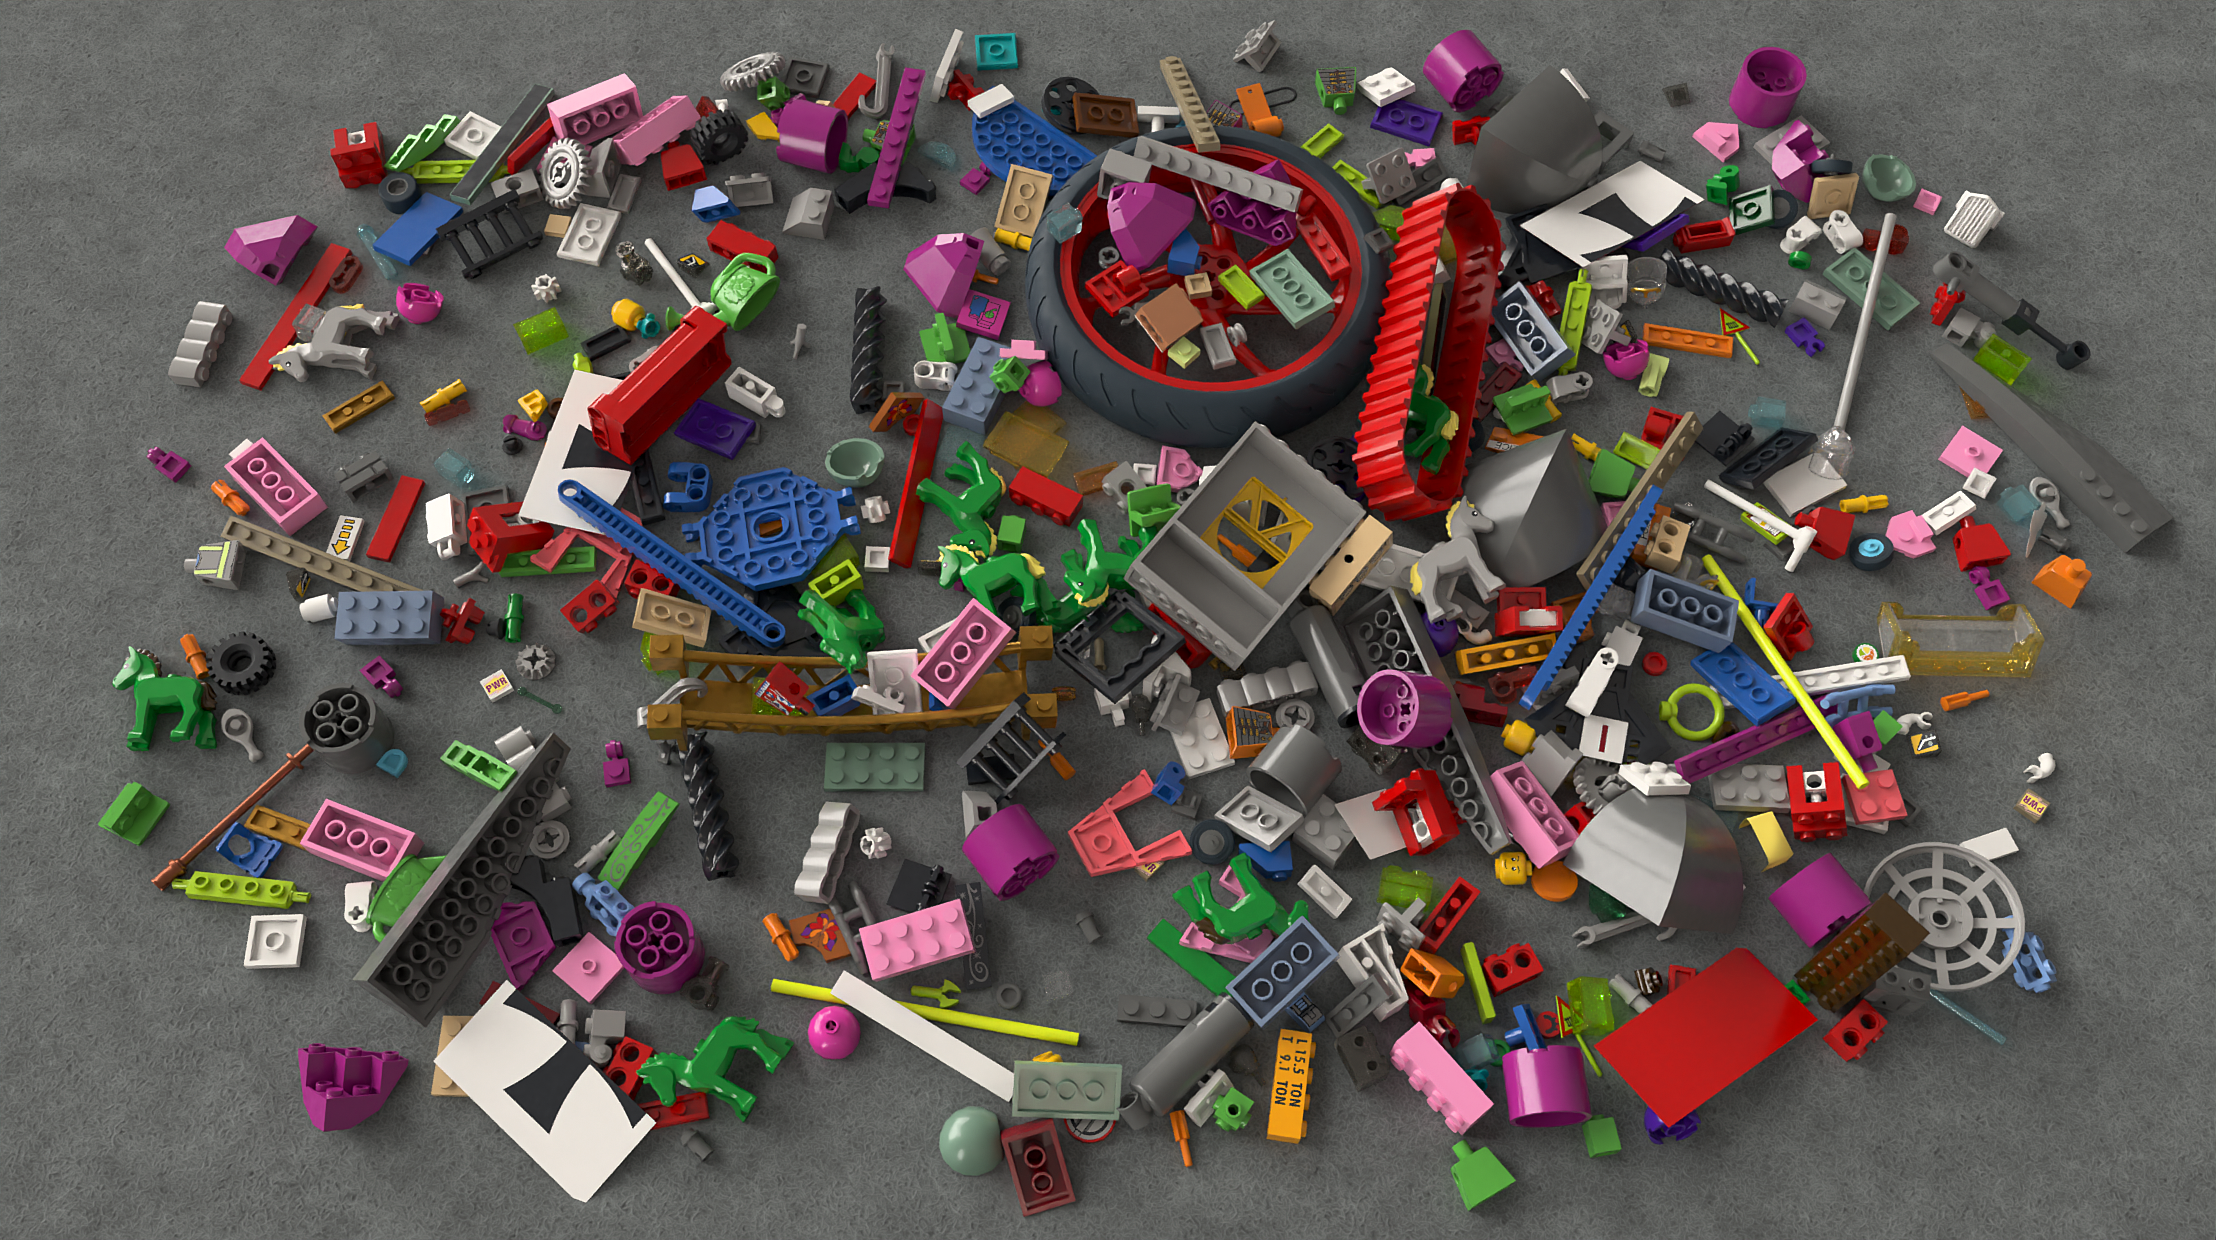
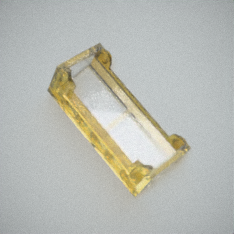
(1962, 644)

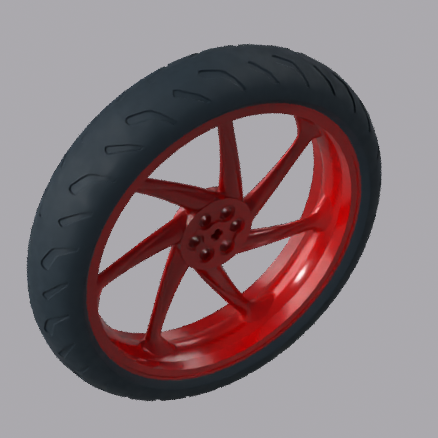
(1196, 411)

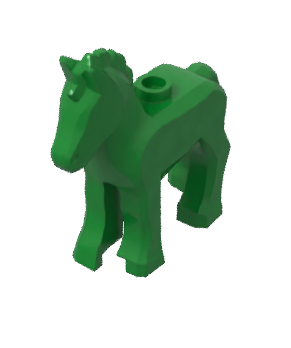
(1069, 615)
(843, 633)
(712, 1062)

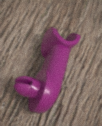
(528, 429)

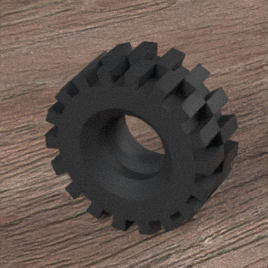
(719, 136)
(231, 652)

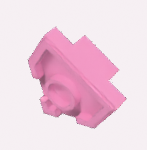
(1719, 139)
(1023, 350)
(1177, 469)
(1910, 535)

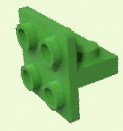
(945, 342)
(1524, 408)
(1150, 507)
(134, 814)

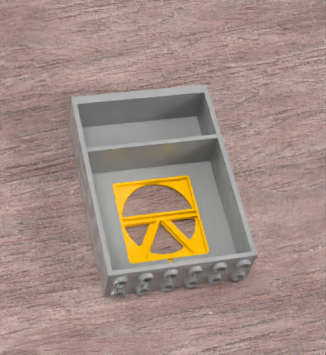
(1207, 593)

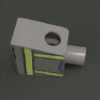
(218, 564)

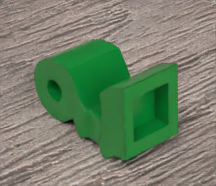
(860, 161)
(1722, 183)

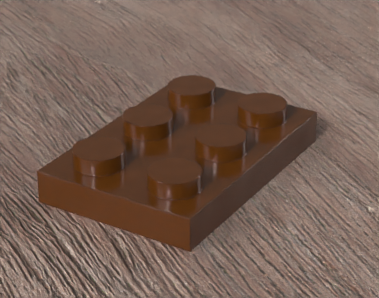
(1105, 115)

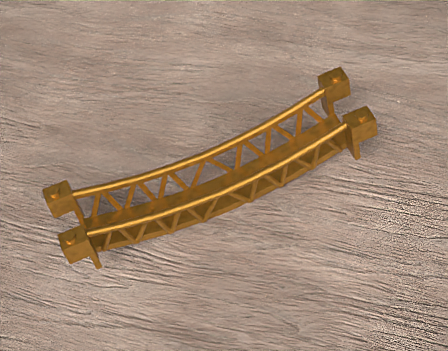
(729, 703)

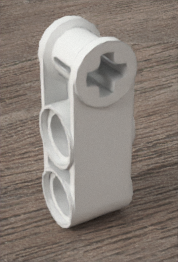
(1593, 682)

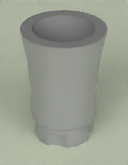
(992, 255)

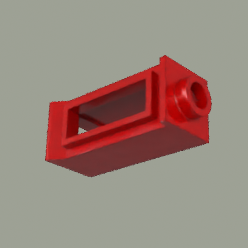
(1704, 236)

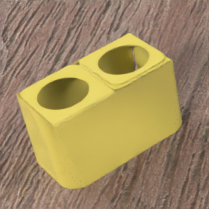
(1770, 838)

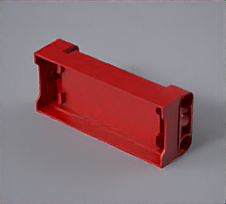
(661, 387)

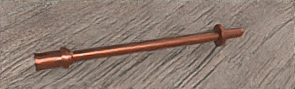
(179, 866)

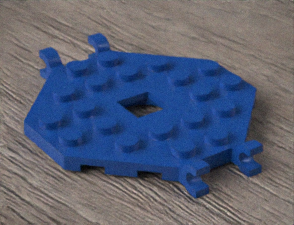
(809, 523)

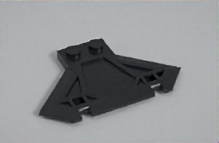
(1530, 254)
(784, 608)
(1614, 704)

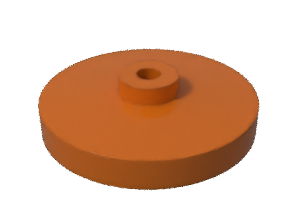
(1554, 882)

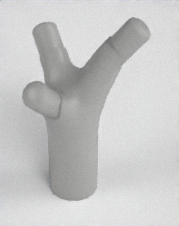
(799, 340)
(470, 576)

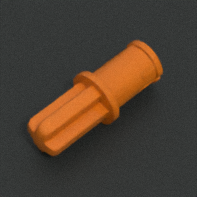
(230, 498)
(195, 656)
(781, 936)

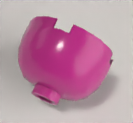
(418, 303)
(1628, 360)
(1041, 385)
(833, 1041)

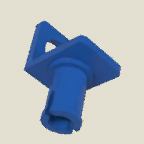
(1760, 608)

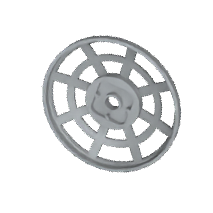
(1953, 908)

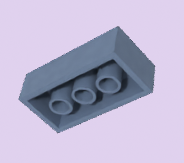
(1530, 332)
(974, 395)
(1684, 611)
(389, 618)
(1283, 972)

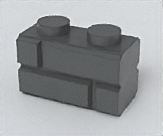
(363, 476)

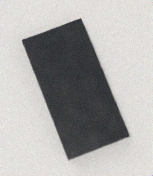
(1768, 458)

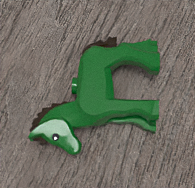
(165, 696)
(1245, 918)

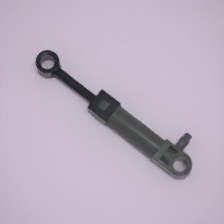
(2017, 316)

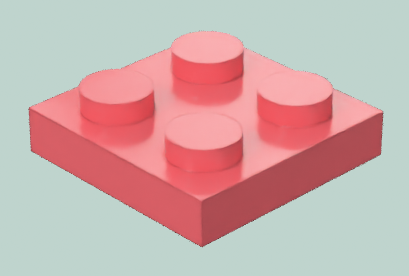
(1877, 801)

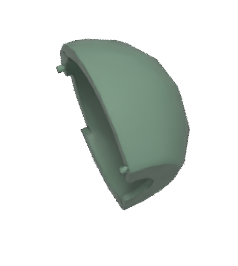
(1888, 178)
(855, 462)
(971, 1141)

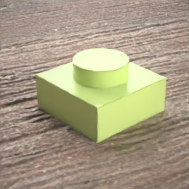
(1184, 352)

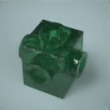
(1604, 905)

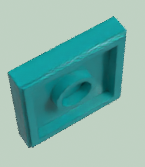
(996, 51)

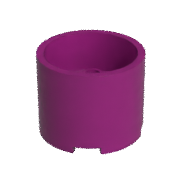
(1462, 70)
(1767, 87)
(811, 135)
(1404, 709)
(1010, 851)
(1819, 900)
(674, 961)
(1546, 1087)

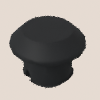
(512, 445)
(496, 628)

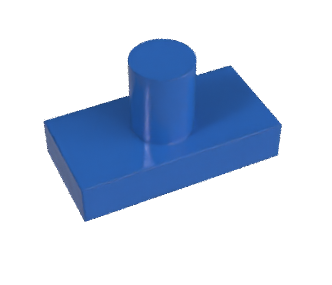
(1528, 1030)

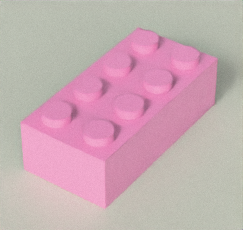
(596, 110)
(655, 129)
(276, 486)
(963, 654)
(1532, 815)
(359, 840)
(917, 940)
(1440, 1079)

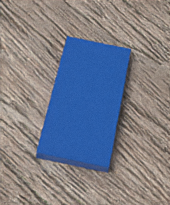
(416, 228)
(1743, 683)

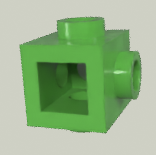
(772, 93)
(1009, 374)
(1239, 1103)

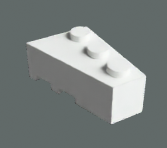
(1372, 955)

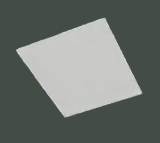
(1373, 829)

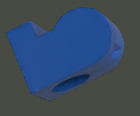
(1167, 783)

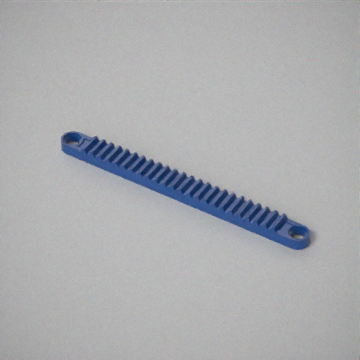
(671, 563)
(1592, 598)

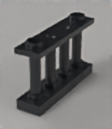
(489, 212)
(989, 741)

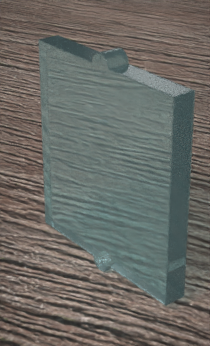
(953, 440)

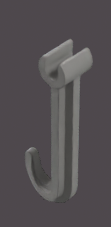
(882, 85)
(673, 695)
(1611, 928)

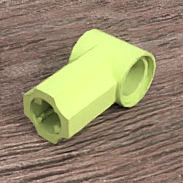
(1652, 375)

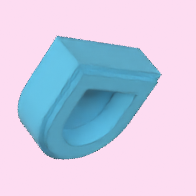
(393, 762)

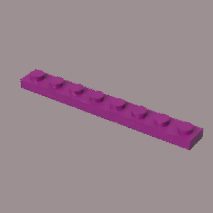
(896, 138)
(1748, 743)

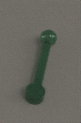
(522, 691)

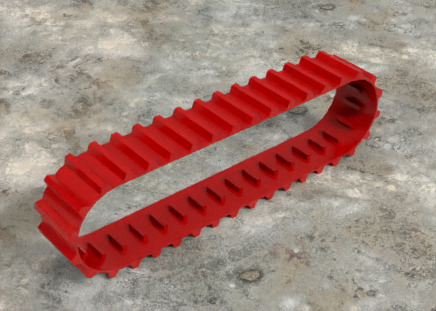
(1381, 439)

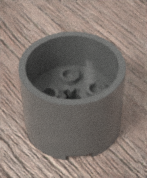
(346, 728)
(1294, 768)

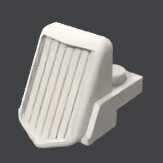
(1973, 218)
(1608, 280)
(1168, 669)

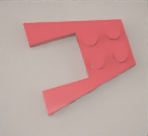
(556, 549)
(1104, 843)

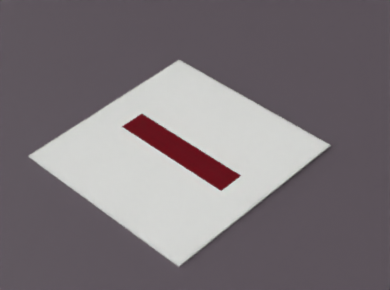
(1603, 738)

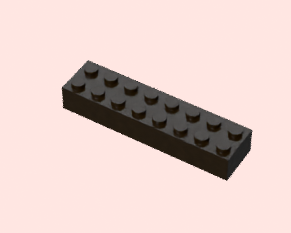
(1861, 953)

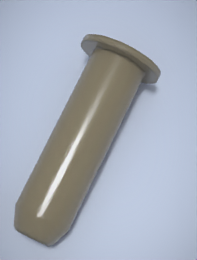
(1099, 654)

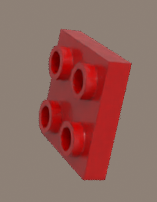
(1117, 287)
(1944, 303)
(1659, 426)
(1789, 628)

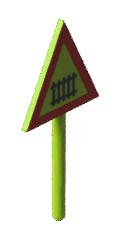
(1730, 326)
(1566, 1029)

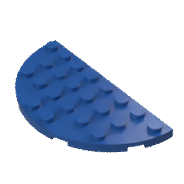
(1026, 140)

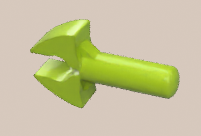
(936, 993)

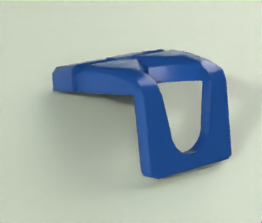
(258, 859)

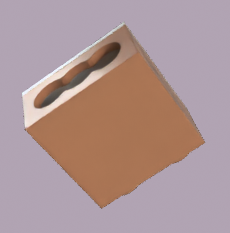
(1169, 317)

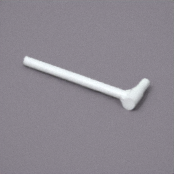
(708, 307)
(1802, 537)

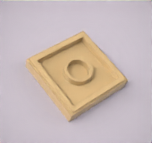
(1832, 194)

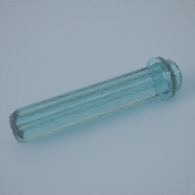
(366, 234)

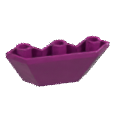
(1794, 160)
(1253, 216)
(1146, 220)
(270, 246)
(945, 270)
(346, 1084)

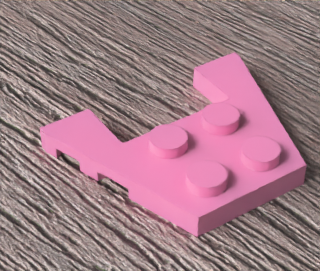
(1244, 950)

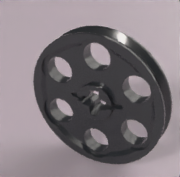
(1064, 102)
(1334, 459)

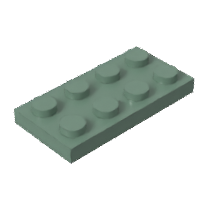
(1852, 276)
(1292, 289)
(874, 767)
(1066, 1090)

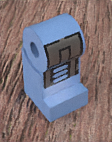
(1305, 1013)

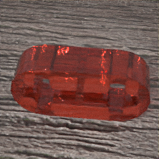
(348, 275)

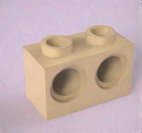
(1667, 544)

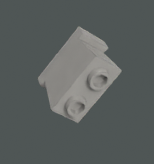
(1551, 761)

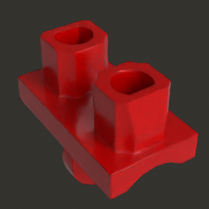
(962, 88)
(1468, 130)
(1545, 298)
(458, 630)

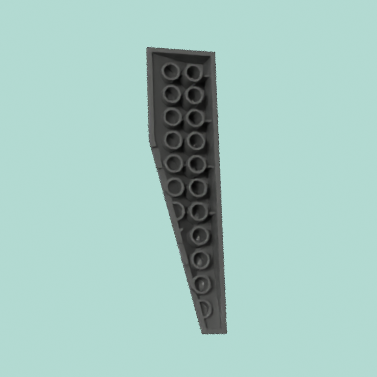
(1393, 637)
(461, 900)

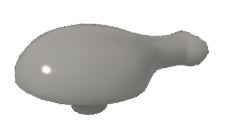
(2046, 491)
(239, 728)

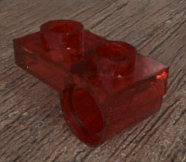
(1898, 241)
(1514, 680)

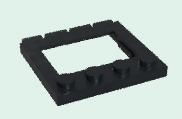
(1132, 671)

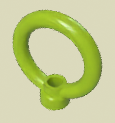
(1668, 712)

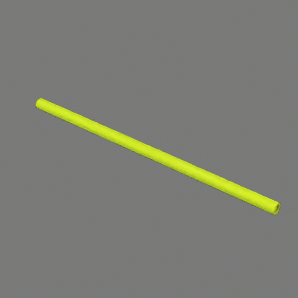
(1788, 677)
(940, 1015)

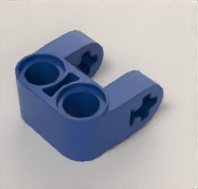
(695, 488)

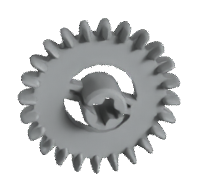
(760, 65)
(569, 173)
(1599, 796)

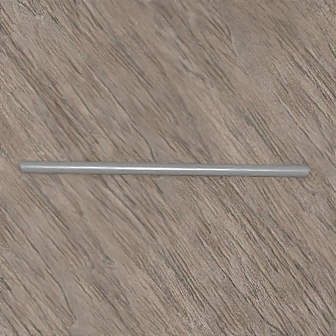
(1865, 321)

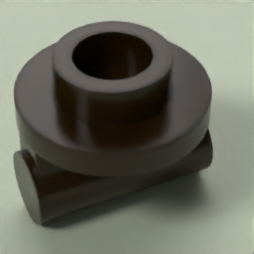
(1726, 730)
(1648, 981)

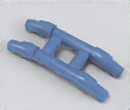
(1863, 693)

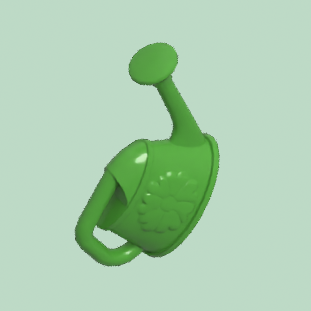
(738, 292)
(399, 891)

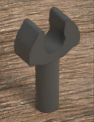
(666, 748)

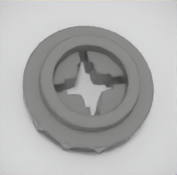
(541, 668)
(1289, 707)
(555, 829)

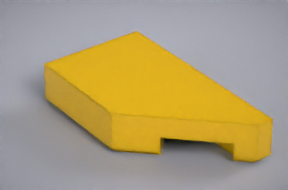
(763, 127)
(533, 404)

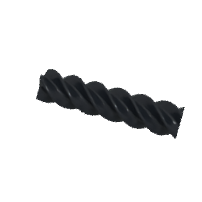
(1723, 289)
(866, 351)
(707, 815)

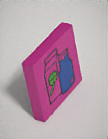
(983, 314)

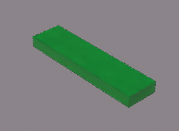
(1193, 961)

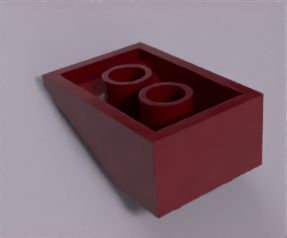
(1037, 1166)

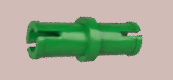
(514, 618)

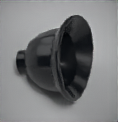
(1629, 575)

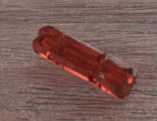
(447, 412)

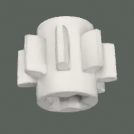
(546, 288)
(875, 509)
(875, 843)

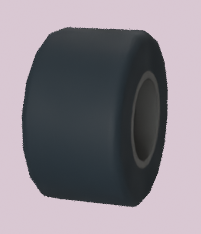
(399, 192)

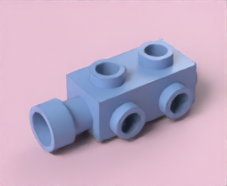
(603, 897)
(2028, 963)

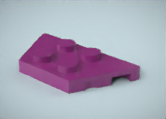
(522, 941)

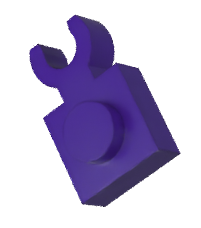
(1804, 334)

